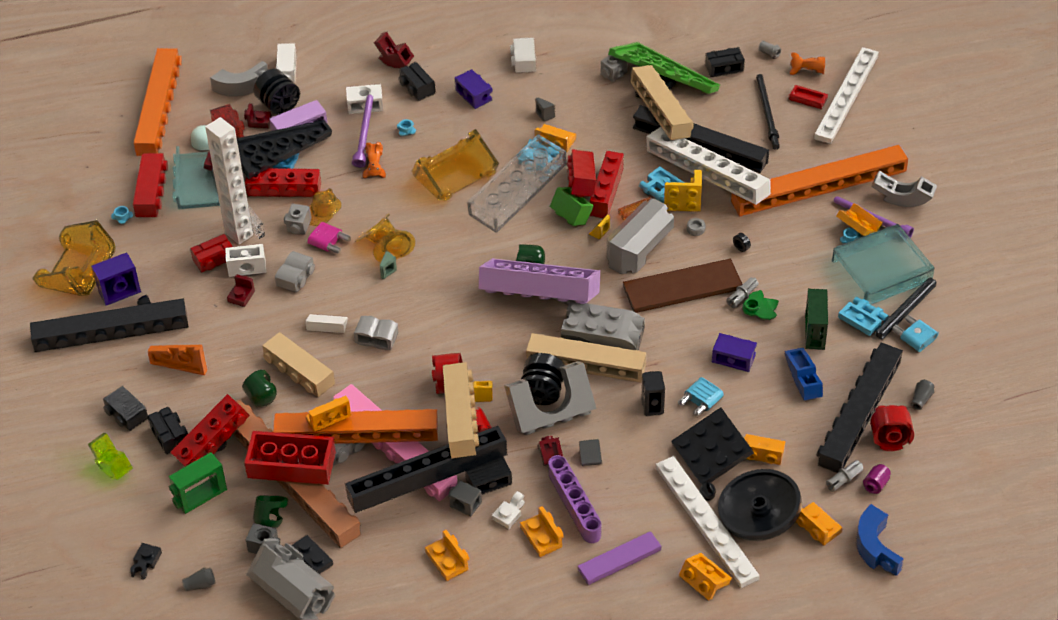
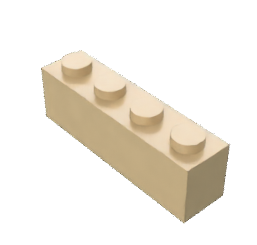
(298, 364)

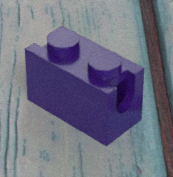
(473, 88)
(734, 352)

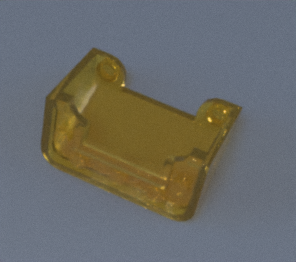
(456, 167)
(84, 246)

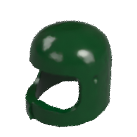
(531, 254)
(259, 388)
(269, 505)

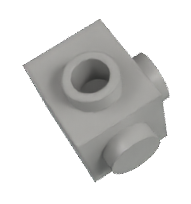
(613, 68)
(298, 219)

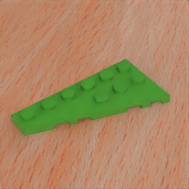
(644, 56)

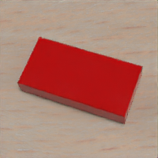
(808, 97)

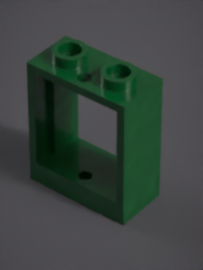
(816, 319)

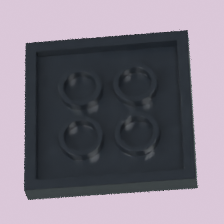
(712, 447)

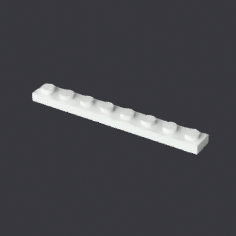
(846, 95)
(707, 522)

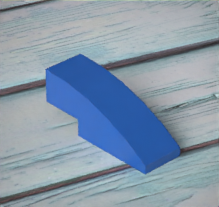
(804, 374)

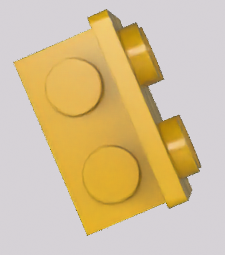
(684, 195)

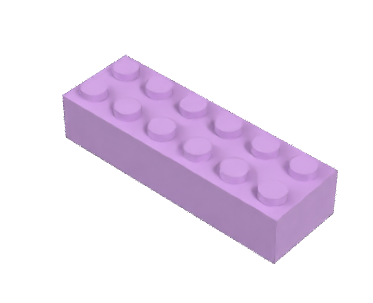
(539, 280)

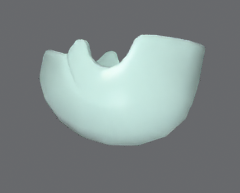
(199, 138)

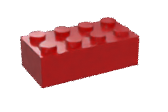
(290, 457)

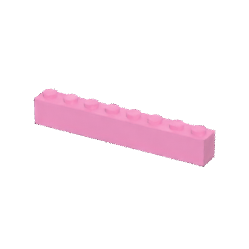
(397, 451)

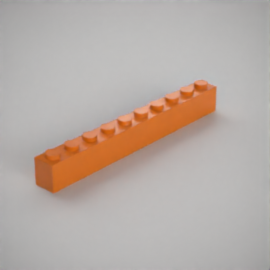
(826, 179)

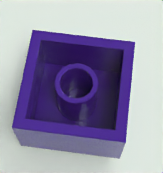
(116, 278)

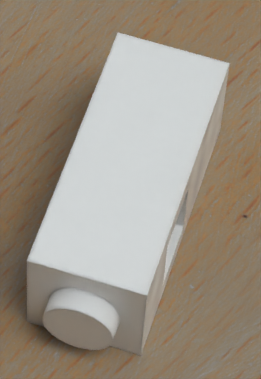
(287, 60)

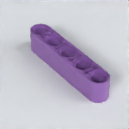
(574, 499)

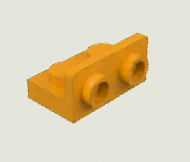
(559, 137)
(860, 220)
(329, 413)
(765, 449)
(818, 524)
(543, 532)
(448, 556)
(704, 575)

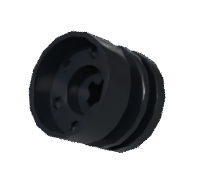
(276, 91)
(544, 377)

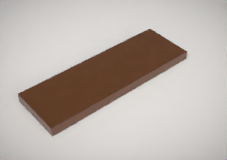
(682, 285)

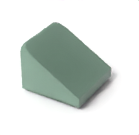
(387, 265)

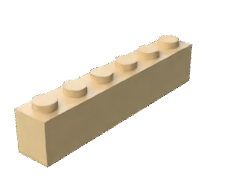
(661, 102)
(597, 358)
(459, 410)

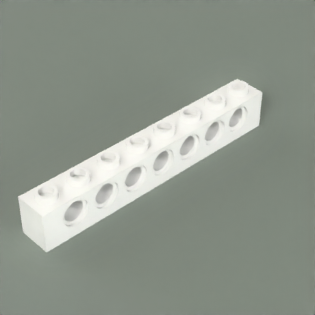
(714, 167)
(229, 180)

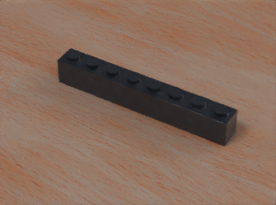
(109, 325)
(860, 407)
(422, 471)

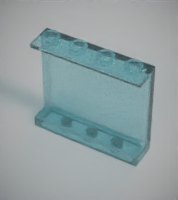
(193, 183)
(884, 263)

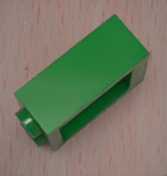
(192, 474)

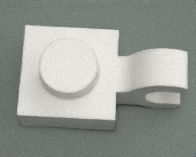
(509, 513)

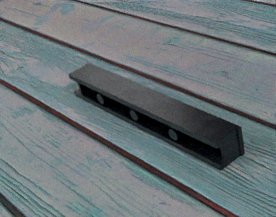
(734, 149)

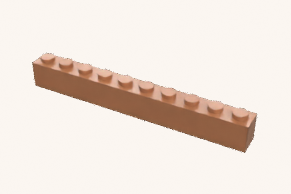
(313, 498)

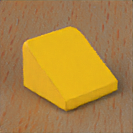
(601, 228)
(483, 391)

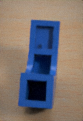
(870, 548)

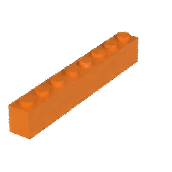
(157, 101)
(367, 426)

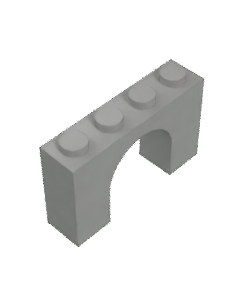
(577, 401)

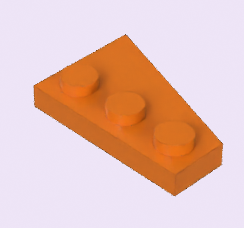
(179, 357)

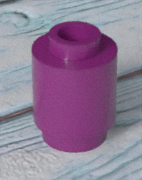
(877, 479)

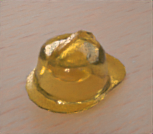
(324, 207)
(377, 231)
(396, 242)

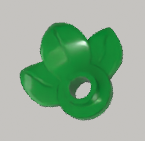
(760, 306)

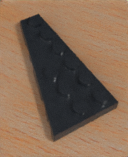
(269, 148)

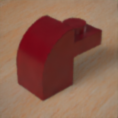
(392, 54)

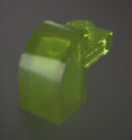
(110, 461)

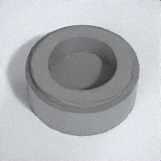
(696, 226)

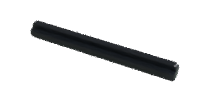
(906, 308)

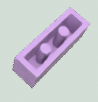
(301, 115)

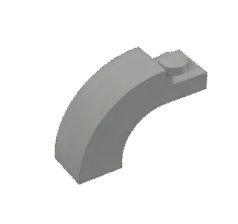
(237, 83)
(904, 193)

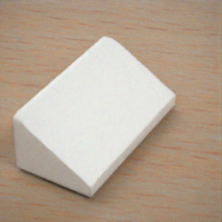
(326, 323)

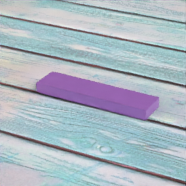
(619, 558)

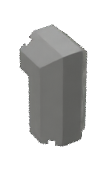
(638, 236)
(290, 580)

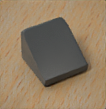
(545, 109)
(590, 452)

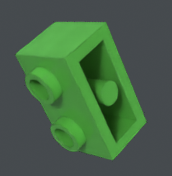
(572, 208)

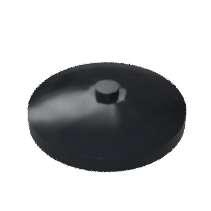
(760, 504)

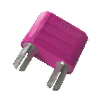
(326, 236)

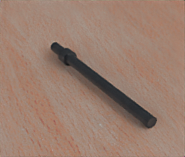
(773, 134)

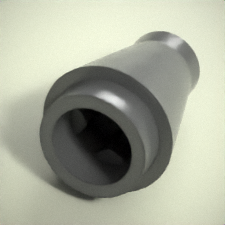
(922, 393)
(201, 579)

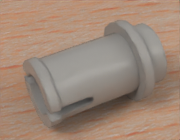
(772, 50)

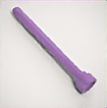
(359, 158)
(844, 203)

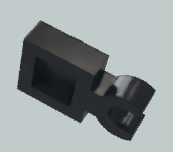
(145, 558)

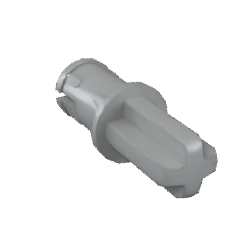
(742, 292)
(844, 475)

